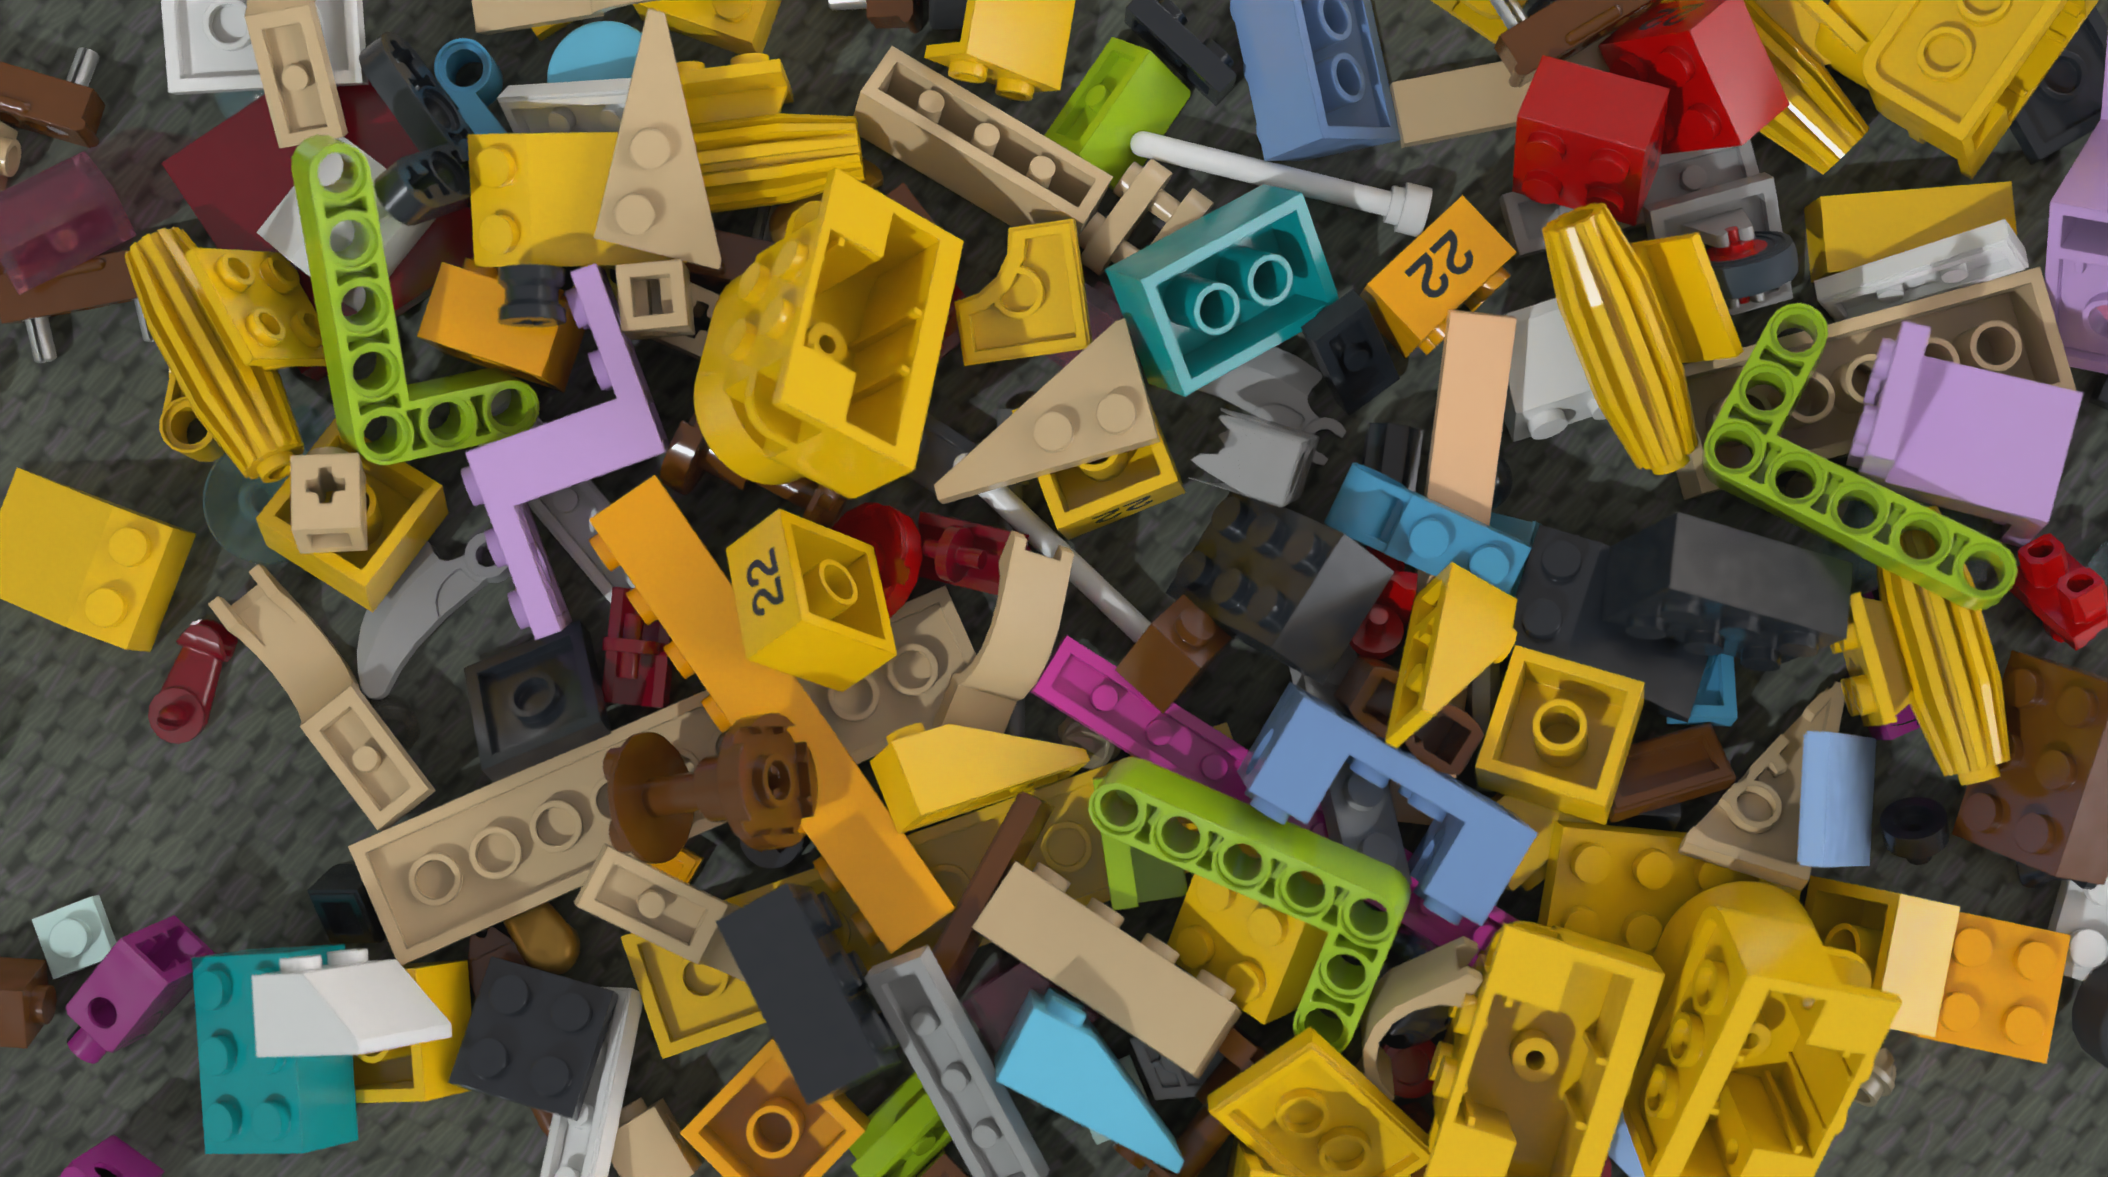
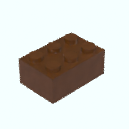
(2054, 789)

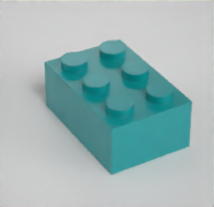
(1223, 288)
(255, 1100)

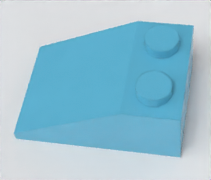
(1067, 1066)

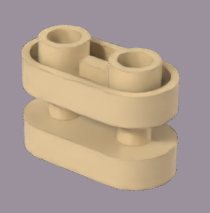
(1139, 192)

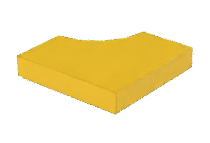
(1033, 302)

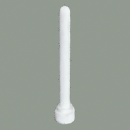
(1402, 207)
(1081, 575)

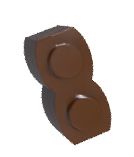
(1441, 742)

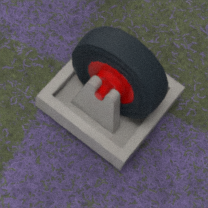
(1740, 235)

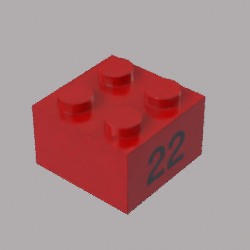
(1712, 64)
(1589, 138)

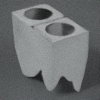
(1260, 459)

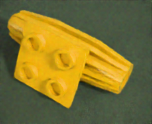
(1820, 118)
(752, 150)
(1633, 324)
(224, 333)
(1930, 657)

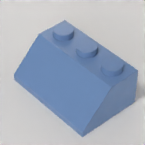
(1314, 76)

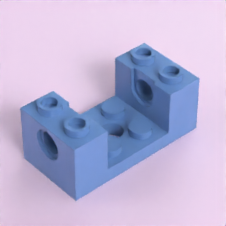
(1465, 850)

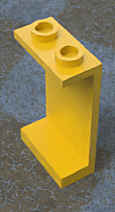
(1010, 45)

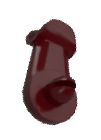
(189, 690)

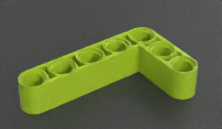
(376, 329)
(1834, 484)
(1269, 879)

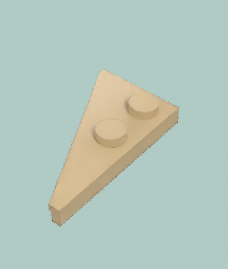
(655, 178)
(1077, 417)
(1758, 817)

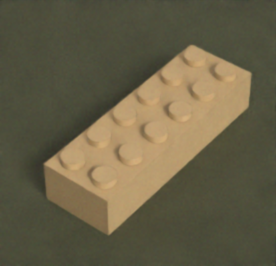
(1986, 326)

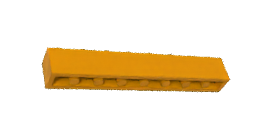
(698, 609)

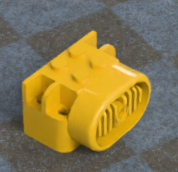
(1953, 66)
(830, 345)
(1751, 1040)
(1540, 1055)

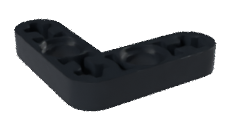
(438, 176)

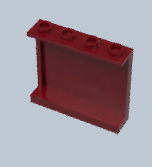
(240, 177)

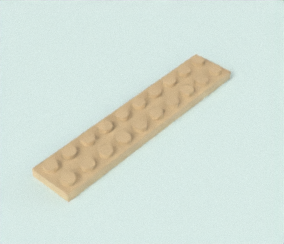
(548, 823)

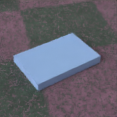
(1836, 800)

